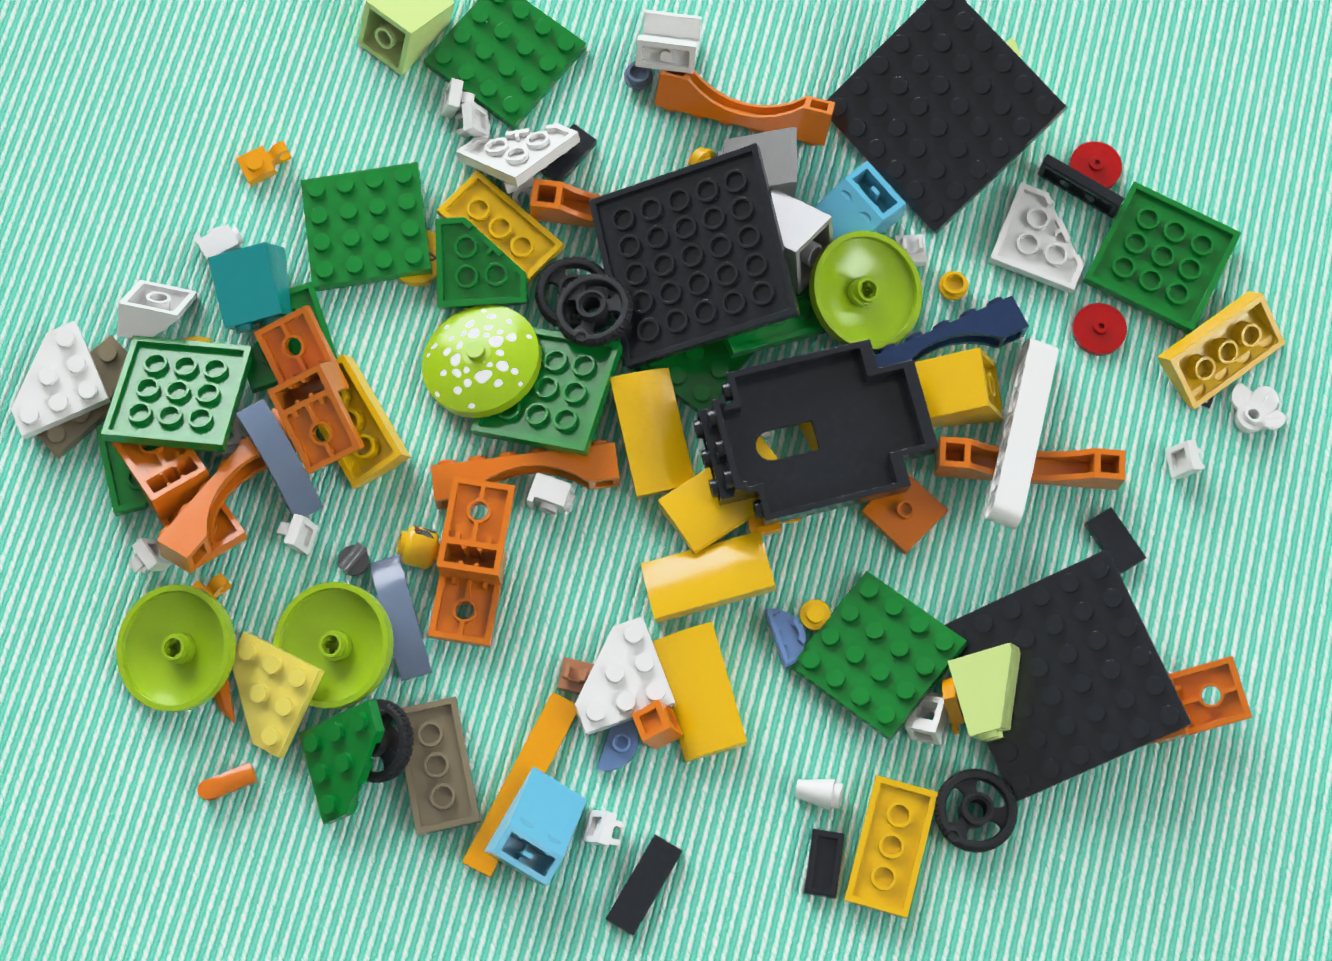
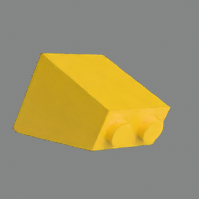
(961, 388)

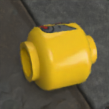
(418, 547)

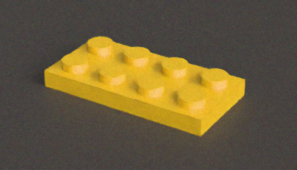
(503, 223)
(891, 847)

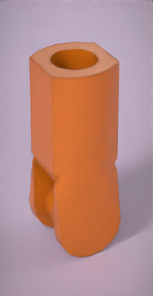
(227, 782)

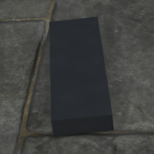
(1080, 186)
(644, 885)

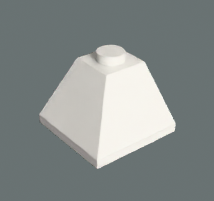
(151, 308)

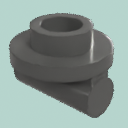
(353, 560)

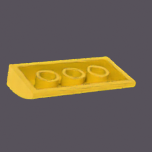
(1222, 349)
(651, 431)
(381, 441)
(699, 516)
(709, 579)
(700, 692)

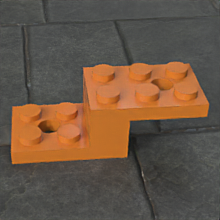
(308, 389)
(172, 479)
(471, 561)
(1190, 686)

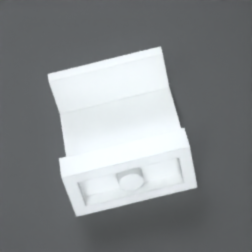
(668, 41)

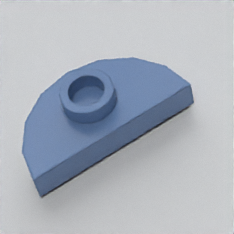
(787, 635)
(619, 747)

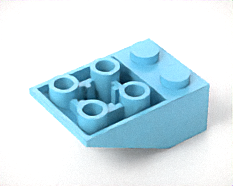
(862, 203)
(537, 827)

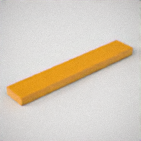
(538, 753)

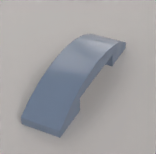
(279, 458)
(396, 599)

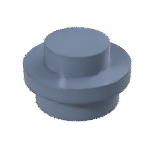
(638, 77)

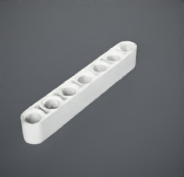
(1021, 434)

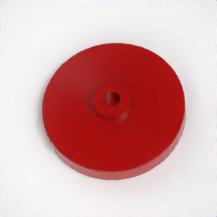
(1097, 162)
(1099, 329)

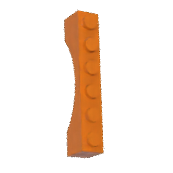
(695, 96)
(561, 203)
(1076, 468)
(592, 471)
(188, 537)

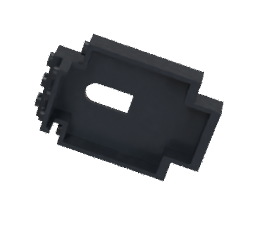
(862, 422)

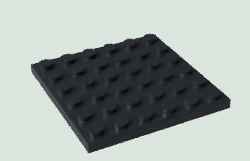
(943, 108)
(696, 255)
(1084, 677)

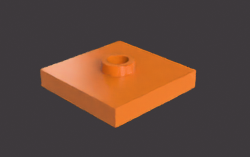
(905, 516)

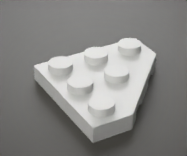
(519, 153)
(1037, 242)
(59, 383)
(622, 679)

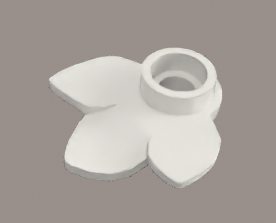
(1256, 409)

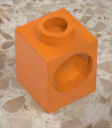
(657, 724)

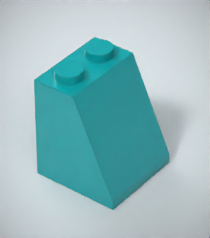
(251, 286)

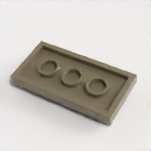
(109, 361)
(439, 769)

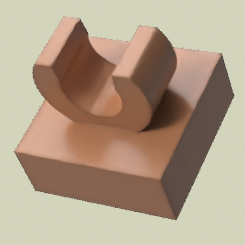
(573, 675)

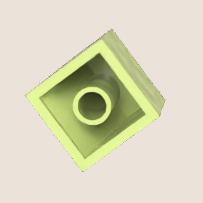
(402, 29)
(987, 689)

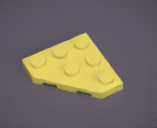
(273, 691)

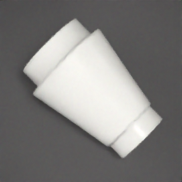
(820, 792)

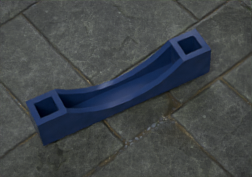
(990, 326)

